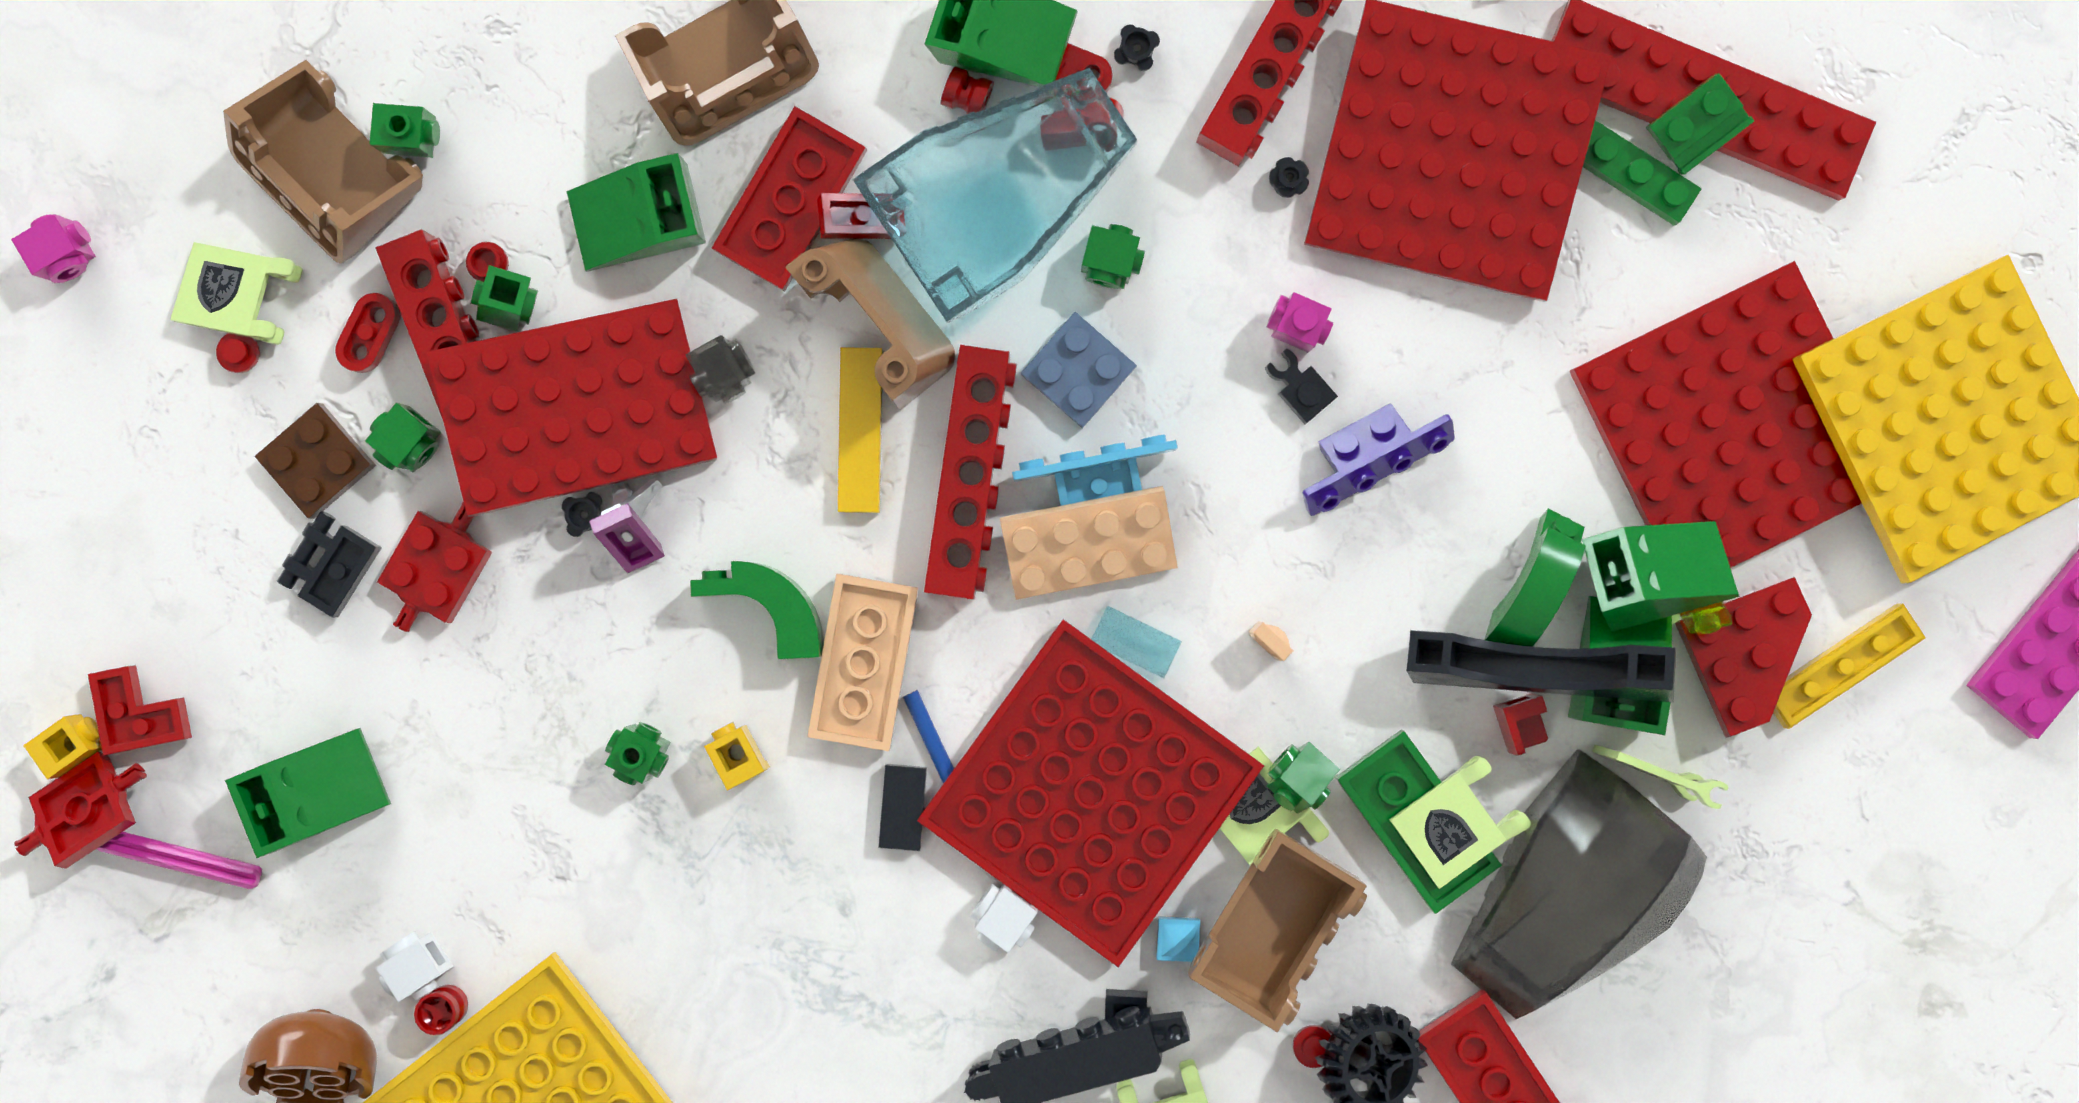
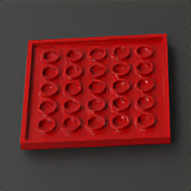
(1457, 149)
(1719, 421)
(1090, 793)

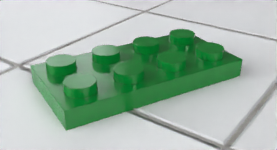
(1385, 785)

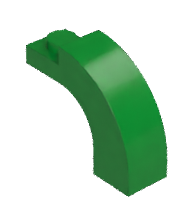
(1541, 584)
(793, 613)

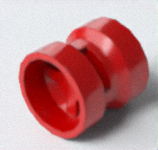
(966, 91)
(432, 1012)

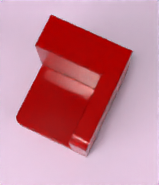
(1522, 722)

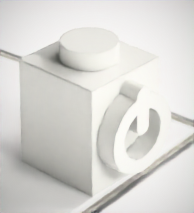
(1003, 918)
(412, 966)

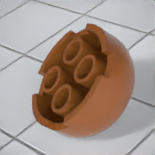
(313, 1040)

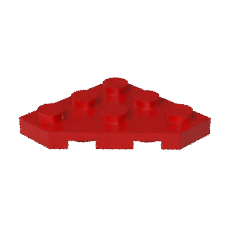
(1751, 659)

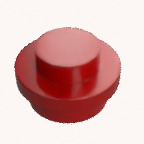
(482, 256)
(237, 353)
(1307, 1046)

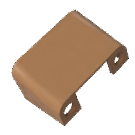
(1275, 929)

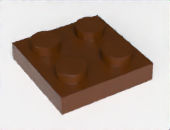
(315, 460)

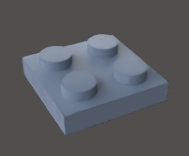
(1078, 369)

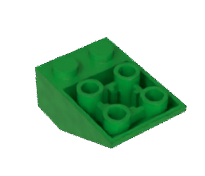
(1002, 37)
(636, 213)
(1658, 571)
(1616, 712)
(307, 792)

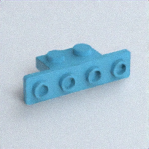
(1098, 475)

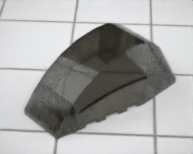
(1578, 889)

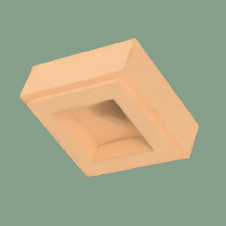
(1272, 640)

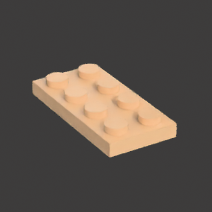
(1089, 542)
(863, 662)

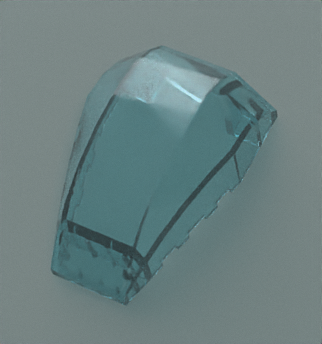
(996, 188)

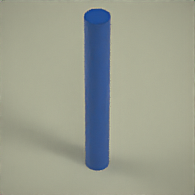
(929, 734)

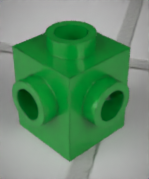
(651, 751)

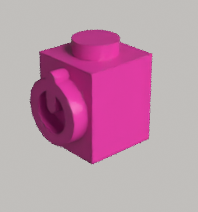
(55, 248)
(1300, 322)

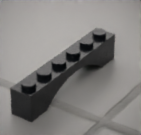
(1606, 672)

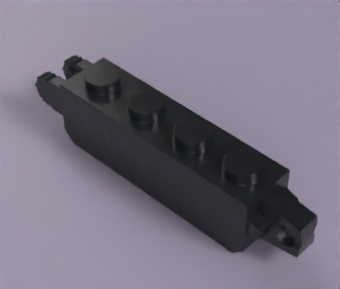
(1078, 1057)

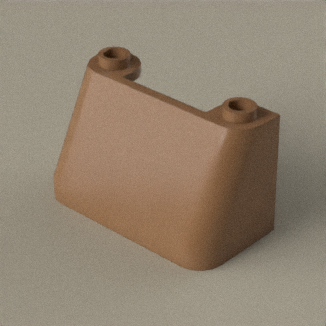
(719, 65)
(318, 161)
(919, 347)

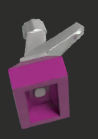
(622, 527)

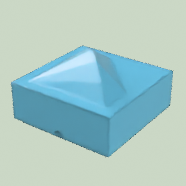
(1177, 938)

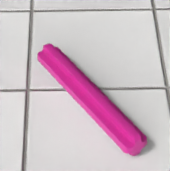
(184, 860)

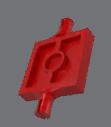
(434, 567)
(81, 810)

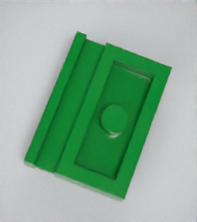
(1700, 123)

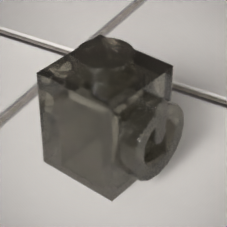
(720, 369)

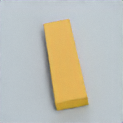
(859, 431)
(1847, 664)

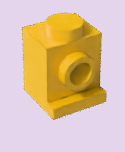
(54, 749)
(730, 769)

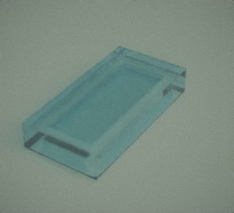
(1136, 641)

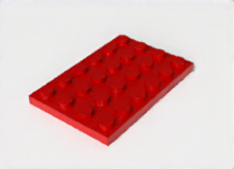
(570, 407)

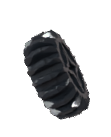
(1357, 1053)

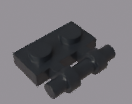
(338, 570)

